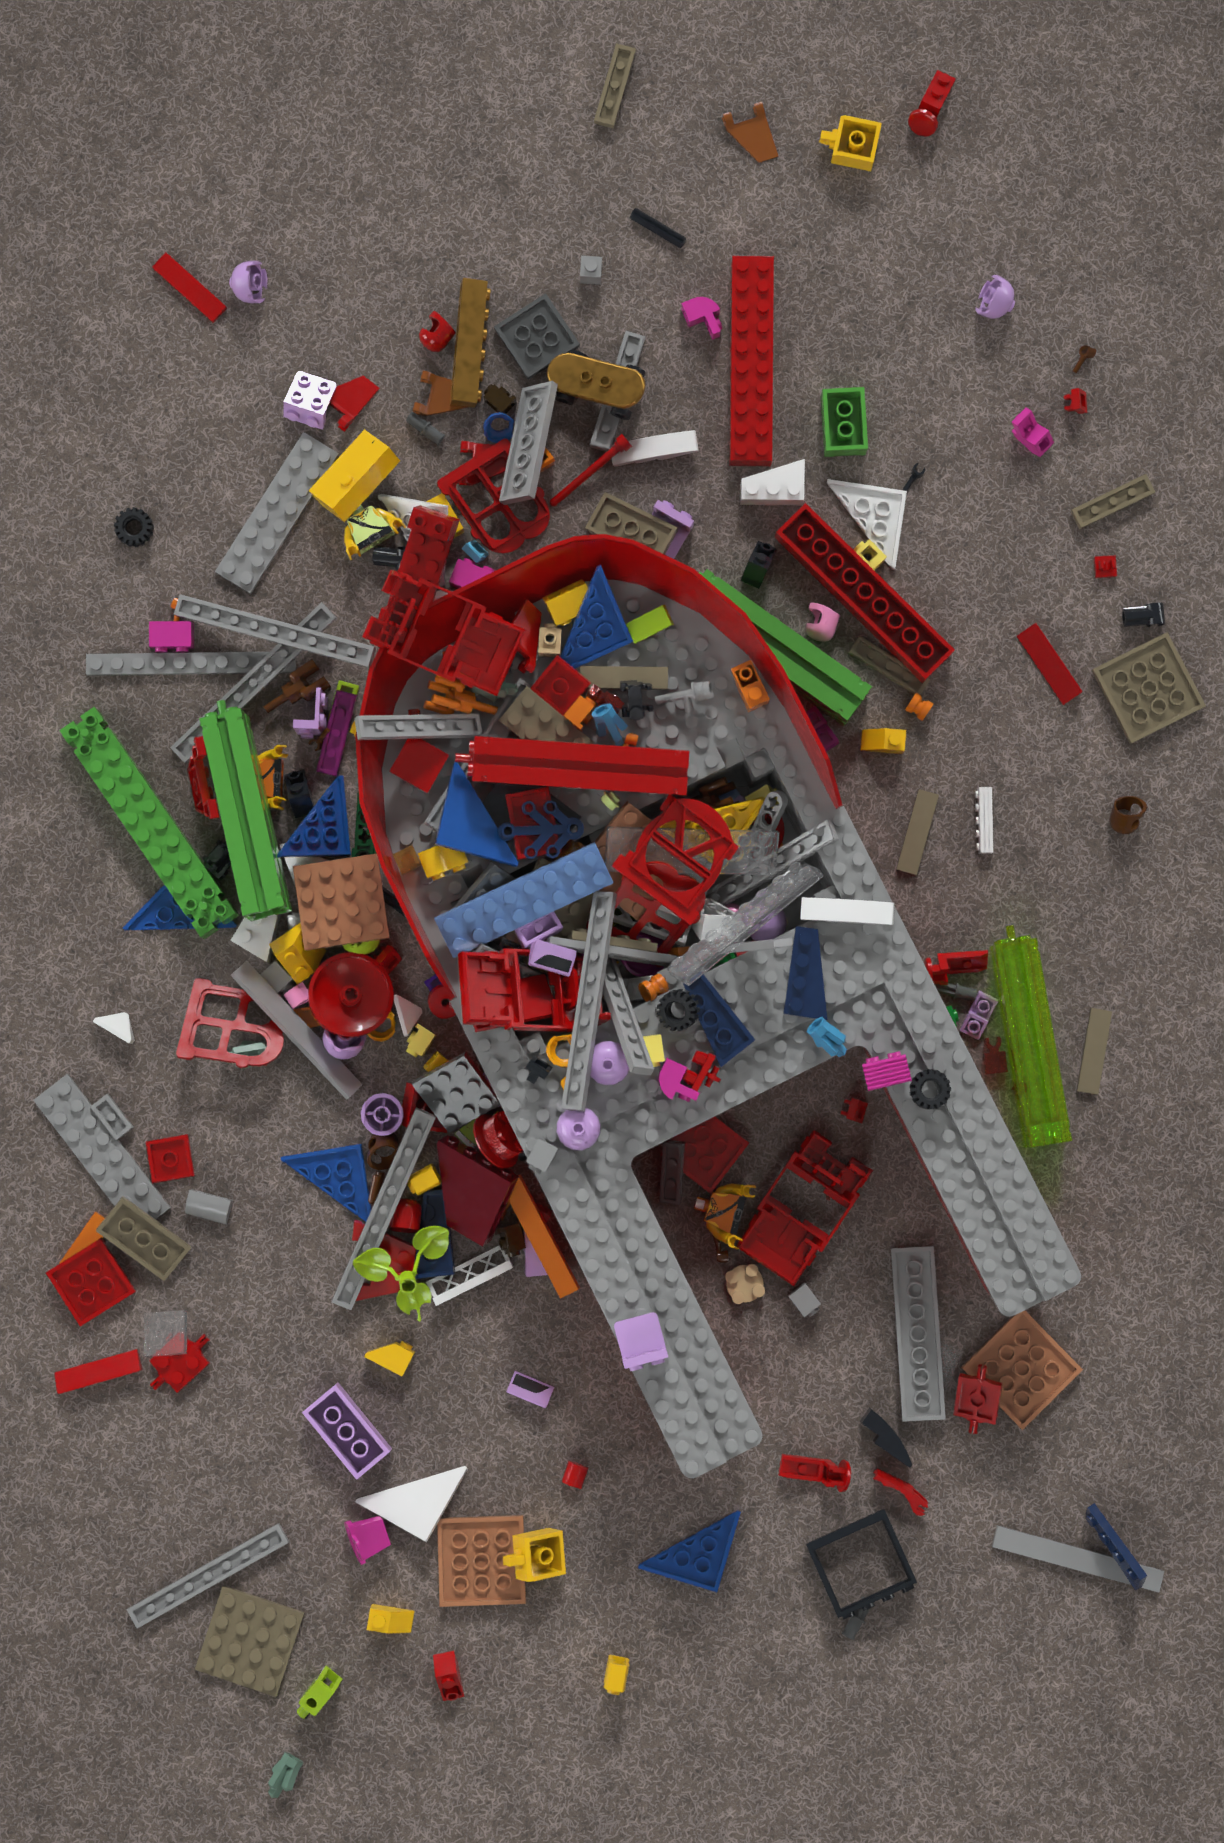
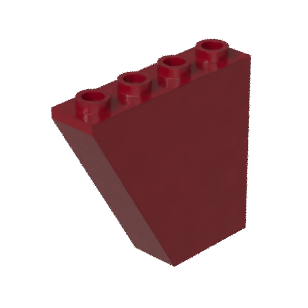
(472, 1190)

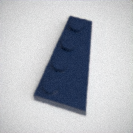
(805, 981)
(719, 1022)
(434, 1215)

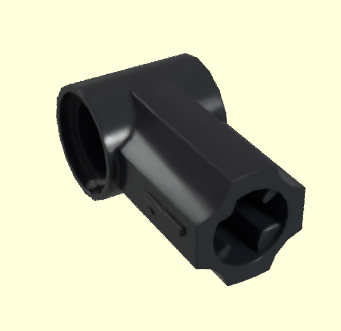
(388, 556)
(1145, 615)

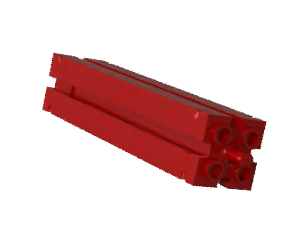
(577, 765)

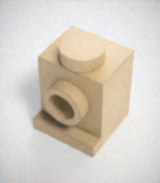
(546, 648)

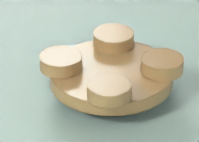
(744, 1283)

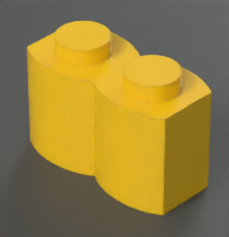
(440, 860)
(424, 1180)
(616, 1674)

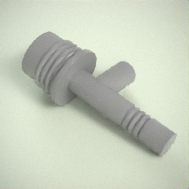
(699, 692)

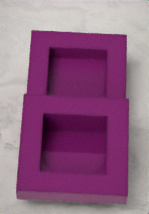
(823, 731)

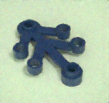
(545, 829)

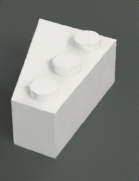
(775, 487)
(710, 917)
(257, 935)

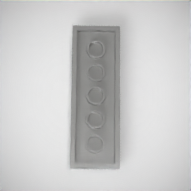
(528, 443)

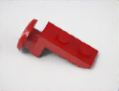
(924, 119)
(956, 963)
(816, 1470)

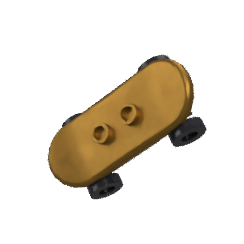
(597, 382)

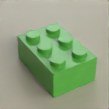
(844, 422)

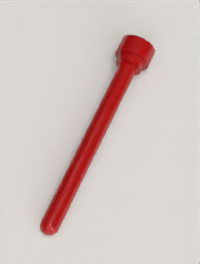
(619, 446)

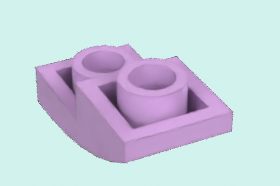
(978, 1015)
(533, 1265)

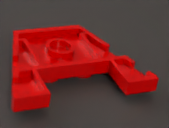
(198, 776)
(402, 1259)

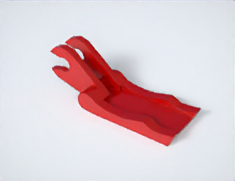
(910, 1493)

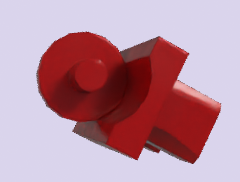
(705, 1061)

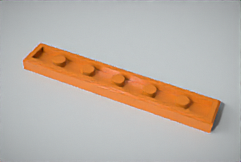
(542, 1240)

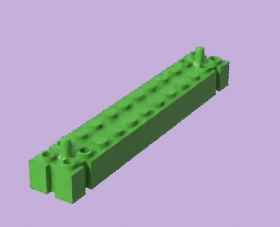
(149, 823)

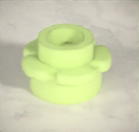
(610, 800)

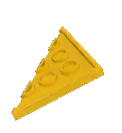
(737, 816)

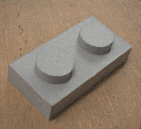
(112, 1117)

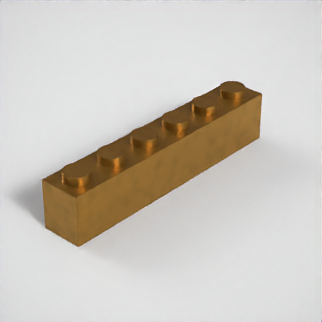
(468, 342)

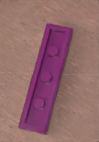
(339, 726)

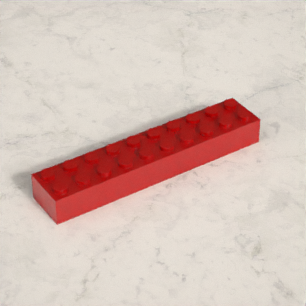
(751, 361)
(864, 593)

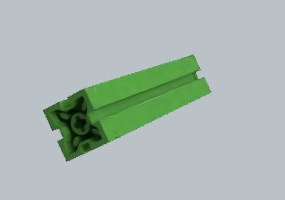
(809, 669)
(245, 813)

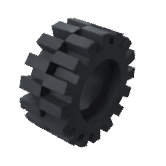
(125, 518)
(690, 1007)
(916, 1089)

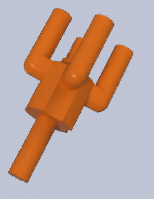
(455, 698)

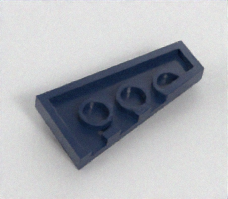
(1119, 1551)

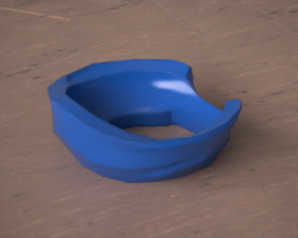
(494, 435)

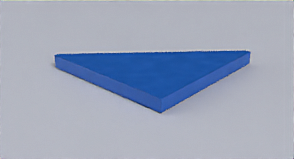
(598, 625)
(467, 824)
(324, 828)
(164, 913)
(338, 1173)
(698, 1558)

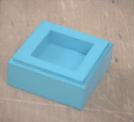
(475, 551)

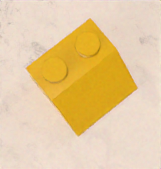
(293, 957)

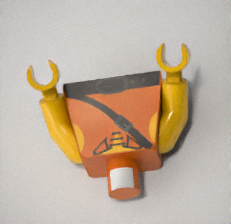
(272, 775)
(725, 1211)

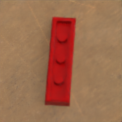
(189, 287)

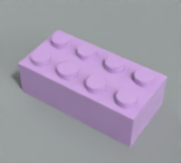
(347, 1430)

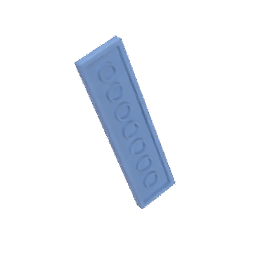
(524, 900)

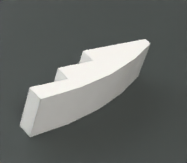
(658, 447)
(847, 911)

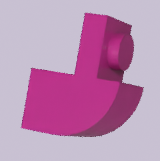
(702, 310)
(1030, 434)
(670, 1078)

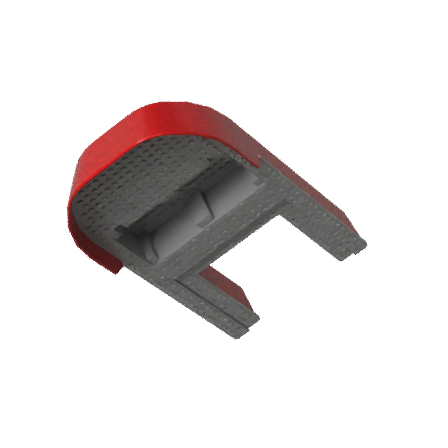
(870, 974)

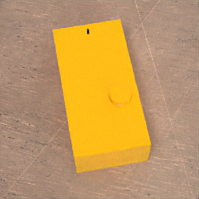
(354, 475)

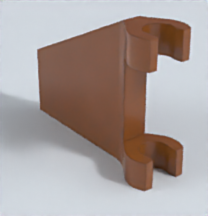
(753, 134)
(438, 398)

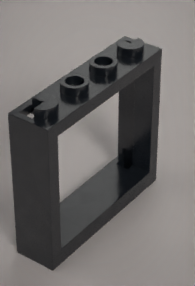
(884, 1594)

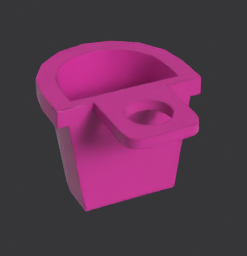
(367, 1537)

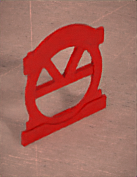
(634, 865)

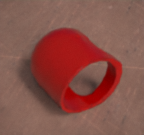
(436, 339)
(406, 1217)

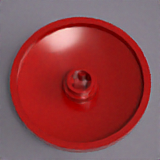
(350, 994)

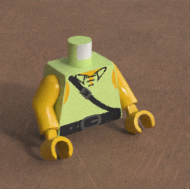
(368, 529)

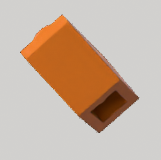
(750, 686)

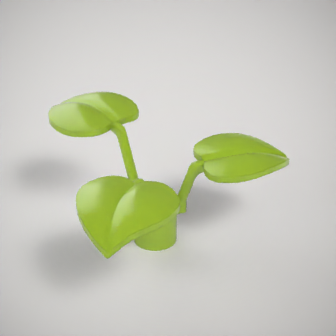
(375, 1263)

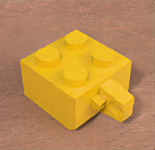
(853, 142)
(537, 1555)

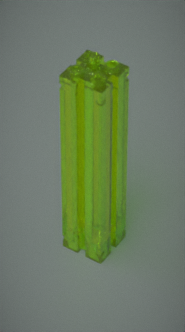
(1029, 1040)

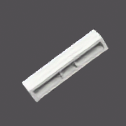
(984, 820)

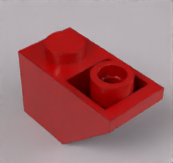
(448, 1675)

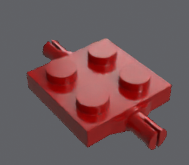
(181, 1368)
(977, 1399)

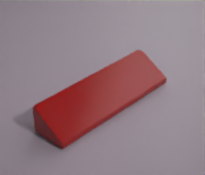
(1049, 664)
(97, 1371)

